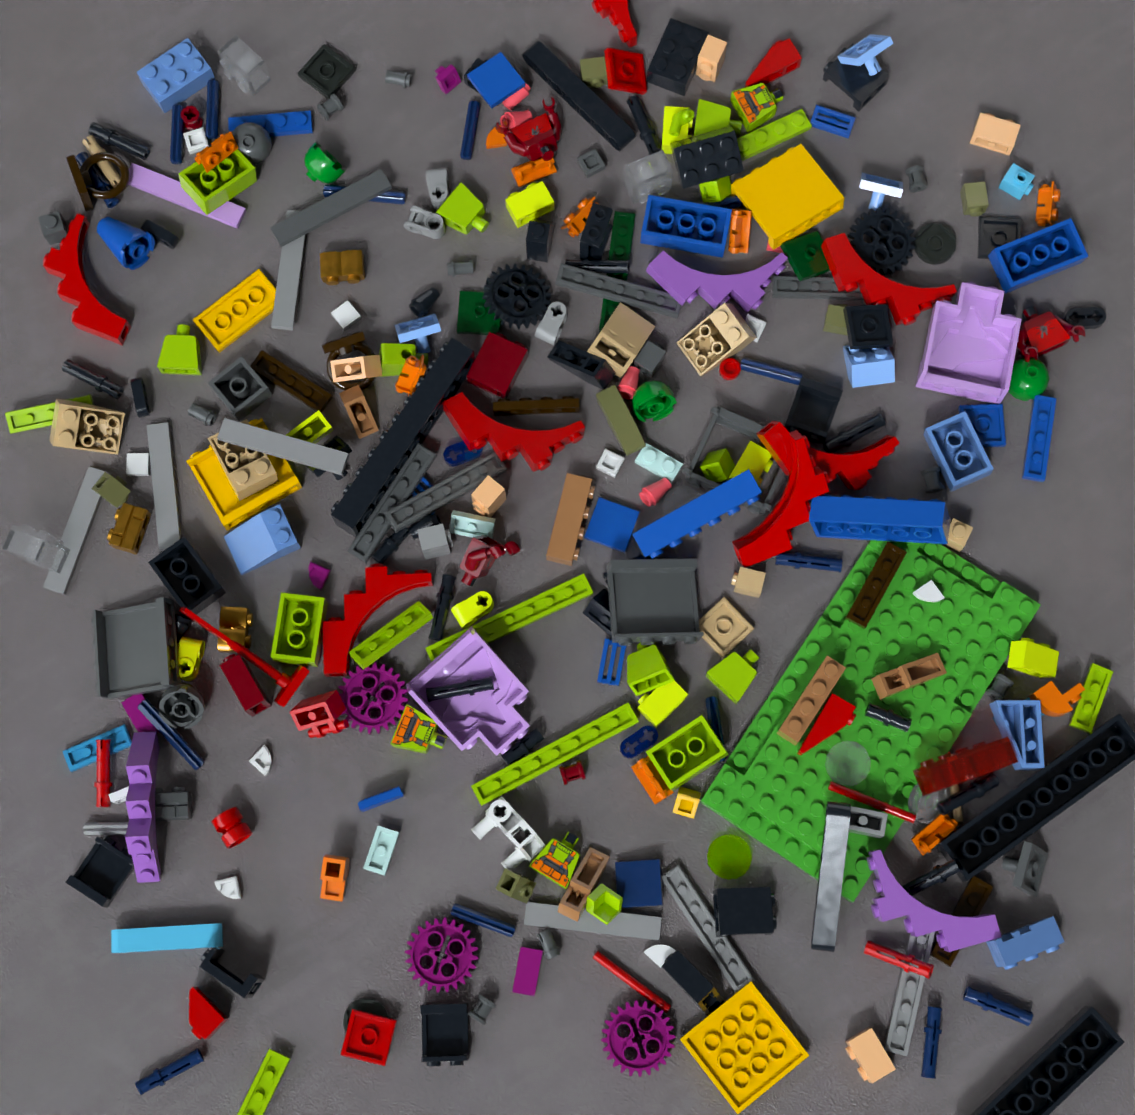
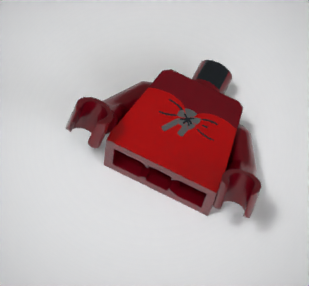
(535, 137)
(1044, 333)
(481, 556)

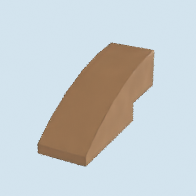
(908, 676)
(583, 884)

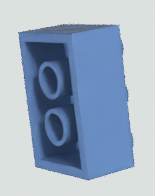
(175, 75)
(958, 451)

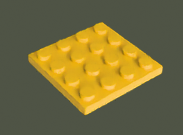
(744, 1047)

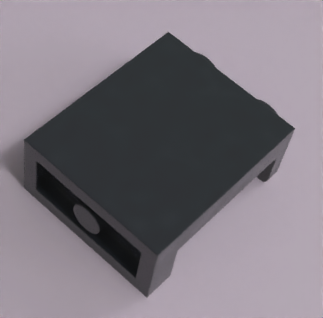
(855, 80)
(596, 232)
(813, 409)
(102, 871)
(744, 911)
(243, 988)
(445, 1034)

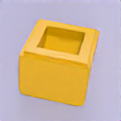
(686, 802)

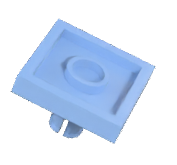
(865, 52)
(880, 187)
(418, 330)

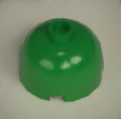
(322, 165)
(1028, 379)
(653, 401)

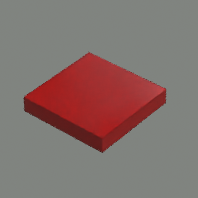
(625, 71)
(368, 1037)

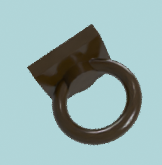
(84, 183)
(344, 346)

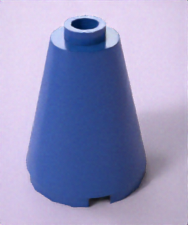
(126, 242)

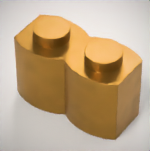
(342, 267)
(234, 624)

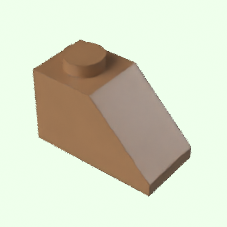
(358, 411)

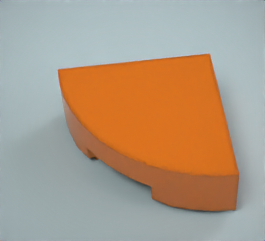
(495, 139)

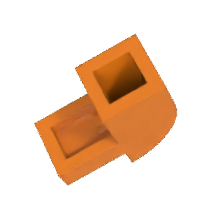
(1055, 703)
(334, 877)

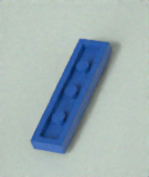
(279, 123)
(1039, 438)

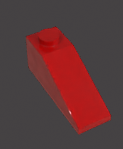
(778, 61)
(831, 719)

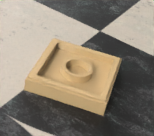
(724, 627)

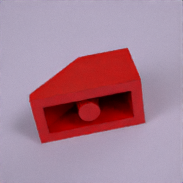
(204, 1015)

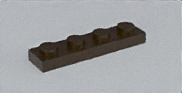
(291, 382)
(527, 406)
(876, 585)
(969, 904)

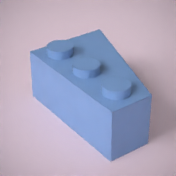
(1023, 726)
(1025, 943)

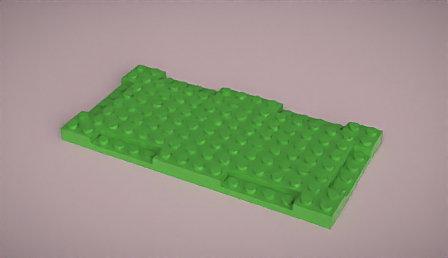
(785, 795)

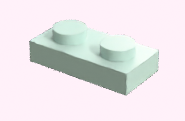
(658, 463)
(471, 524)
(381, 850)

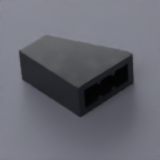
(539, 239)
(692, 982)

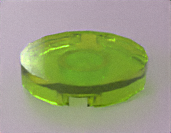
(729, 857)

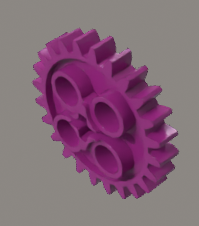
(389, 709)
(422, 947)
(618, 1044)

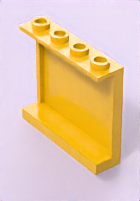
(788, 195)
(221, 494)

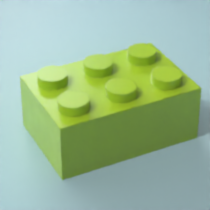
(219, 184)
(299, 629)
(687, 753)

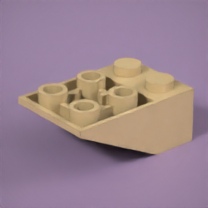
(621, 338)
(716, 338)
(86, 427)
(245, 468)

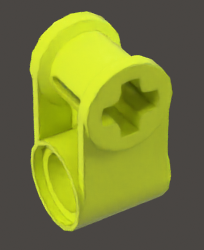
(470, 610)
(190, 654)

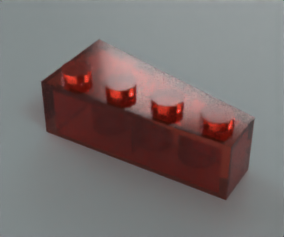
(964, 765)

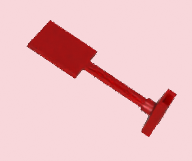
(288, 683)

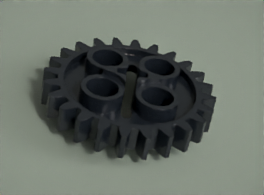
(896, 231)
(516, 296)

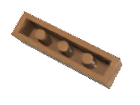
(569, 519)
(811, 700)

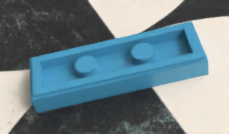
(86, 752)

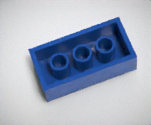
(685, 226)
(1037, 255)

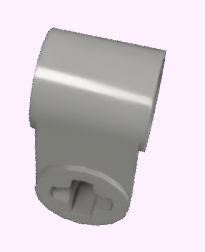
(438, 186)
(421, 222)
(551, 326)

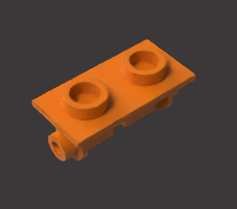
(219, 150)
(533, 171)
(1048, 213)
(574, 221)
(739, 231)
(414, 369)
(651, 780)
(934, 833)

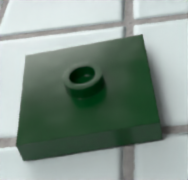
(806, 256)
(474, 317)

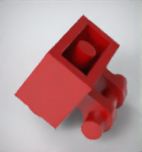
(320, 710)

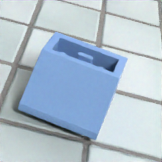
(869, 366)

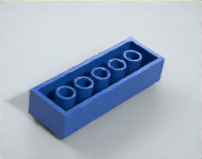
(697, 513)
(880, 519)

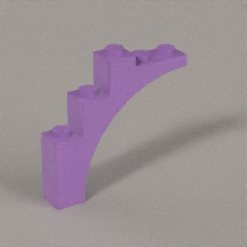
(743, 288)
(140, 805)
(895, 902)

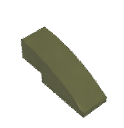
(620, 420)

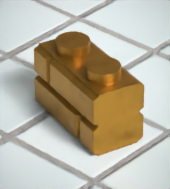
(129, 528)

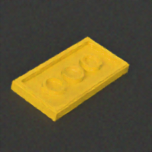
(237, 311)

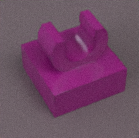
(447, 78)

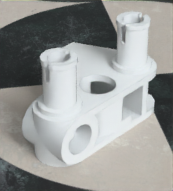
(510, 825)

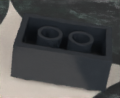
(676, 57)
(707, 157)
(187, 576)

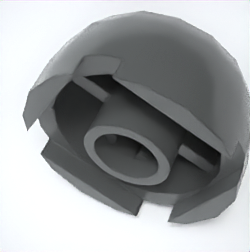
(253, 141)
(181, 706)

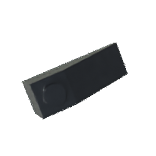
(582, 364)

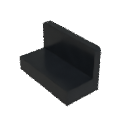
(599, 611)

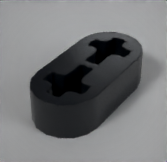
(160, 234)
(1085, 313)
(140, 397)

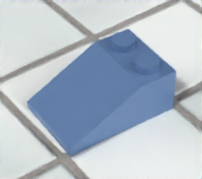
(262, 540)

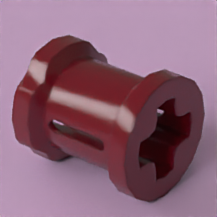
(191, 118)
(572, 772)

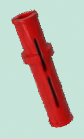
(103, 773)
(923, 968)

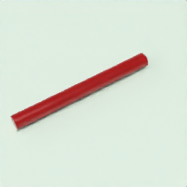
(870, 801)
(631, 981)

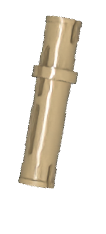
(106, 166)

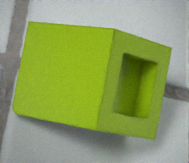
(715, 190)
(717, 465)
(604, 904)

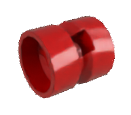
(232, 827)

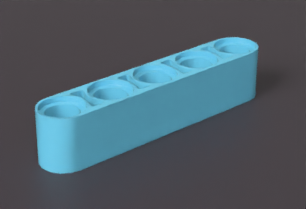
(166, 938)

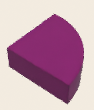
(318, 575)

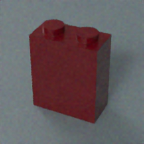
(497, 365)
(244, 684)

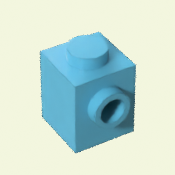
(1017, 182)

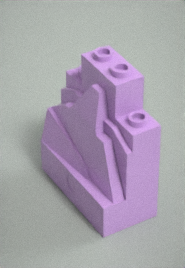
(970, 346)
(486, 713)

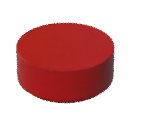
(729, 369)

